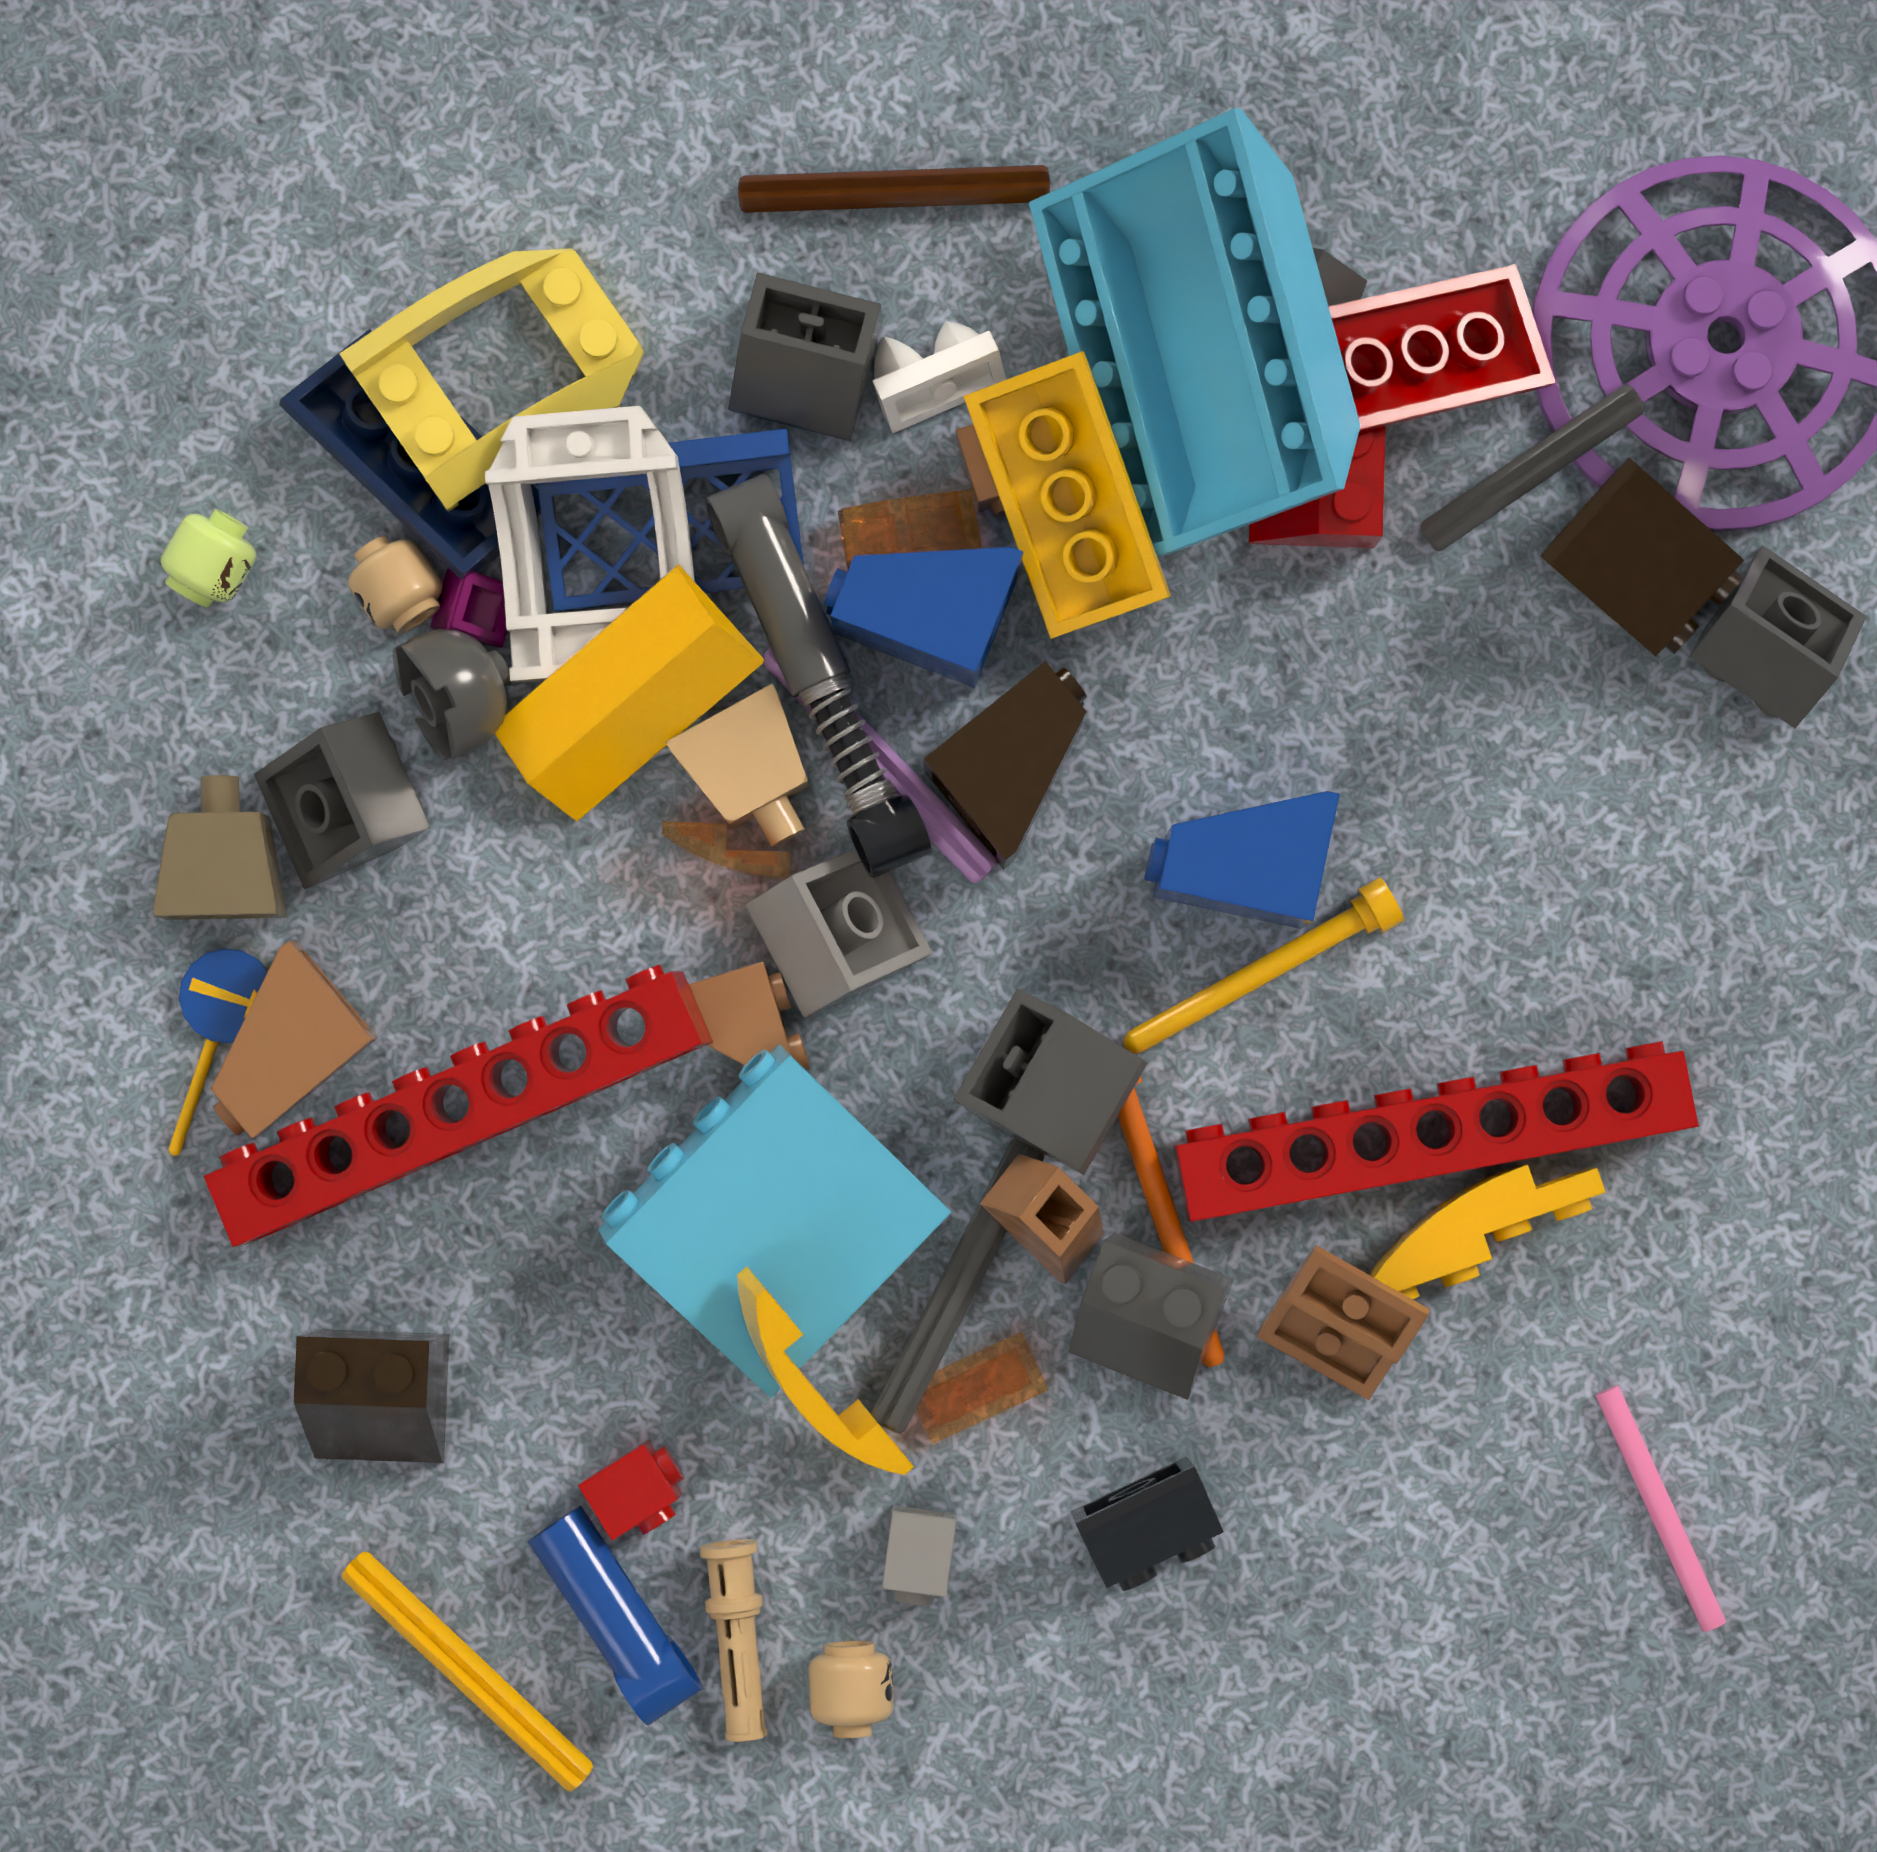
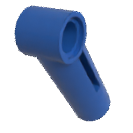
(643, 1658)

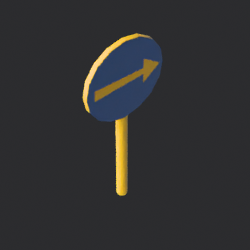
(215, 1004)

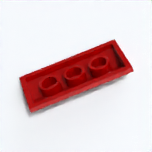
(1440, 347)

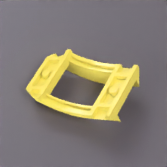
(420, 410)

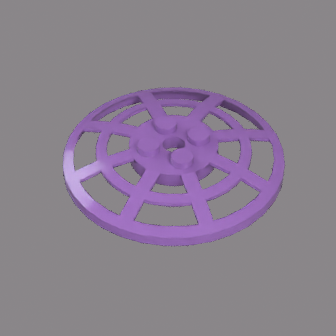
(1679, 325)

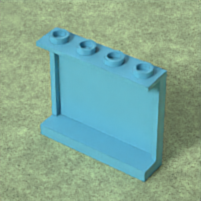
(776, 1187)

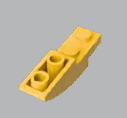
(1451, 1236)

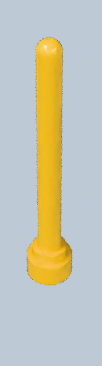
(1369, 911)

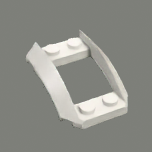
(566, 449)

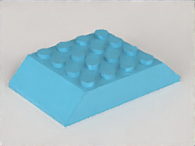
(1203, 329)

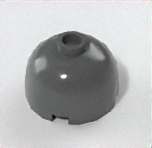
(454, 688)

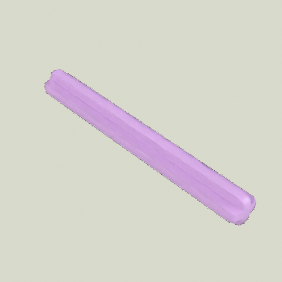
(940, 822)

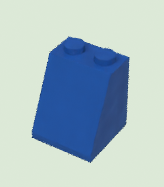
(927, 606)
(1249, 860)

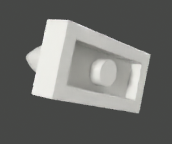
(920, 388)

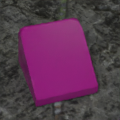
(472, 607)

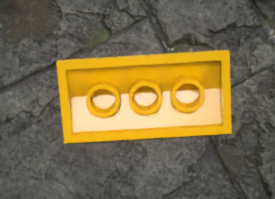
(1067, 495)
(626, 694)

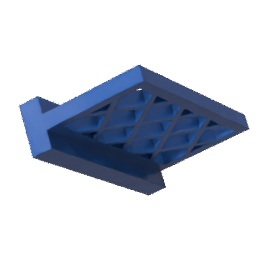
(696, 460)

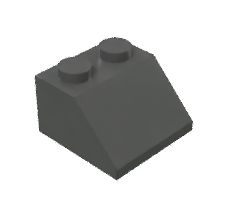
(1779, 638)
(341, 798)
(1149, 1314)

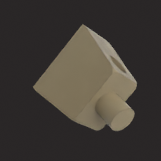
(219, 860)

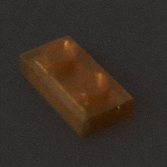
(980, 1387)

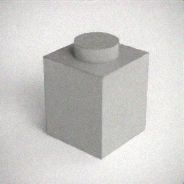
(919, 1554)

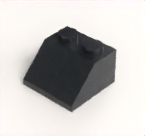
(1148, 1524)

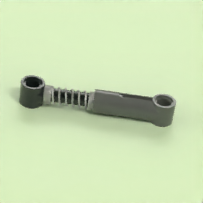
(757, 537)

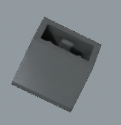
(804, 356)
(1050, 1081)

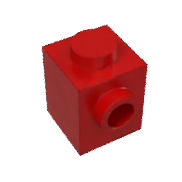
(634, 1490)

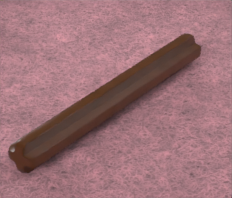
(892, 188)

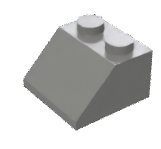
(837, 931)

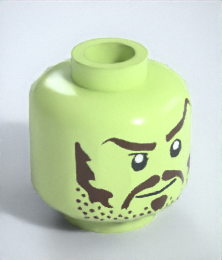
(208, 558)

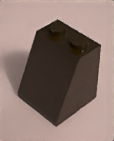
(1644, 559)
(1009, 758)
(373, 1394)

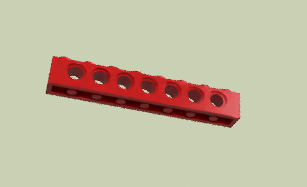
(1660, 1106)
(244, 1185)

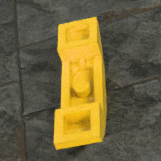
(853, 1429)

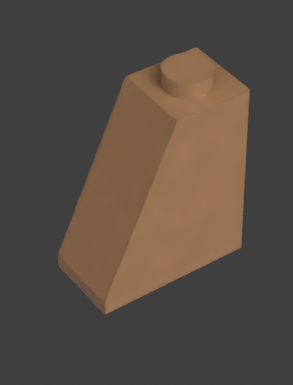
(288, 1044)

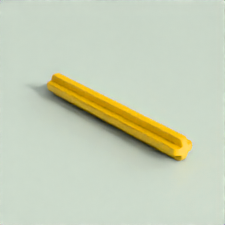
(467, 1671)

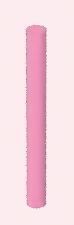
(1660, 1508)

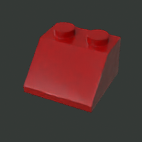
(1341, 518)

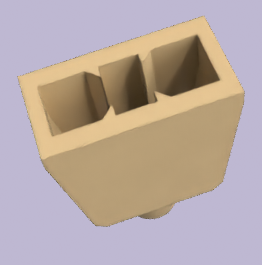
(747, 764)

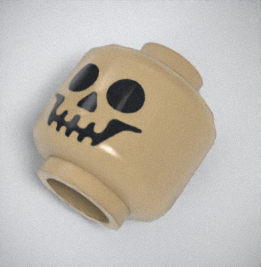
(395, 584)
(850, 1688)

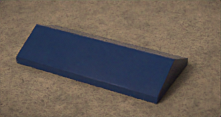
(353, 431)

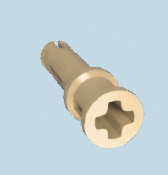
(734, 1609)

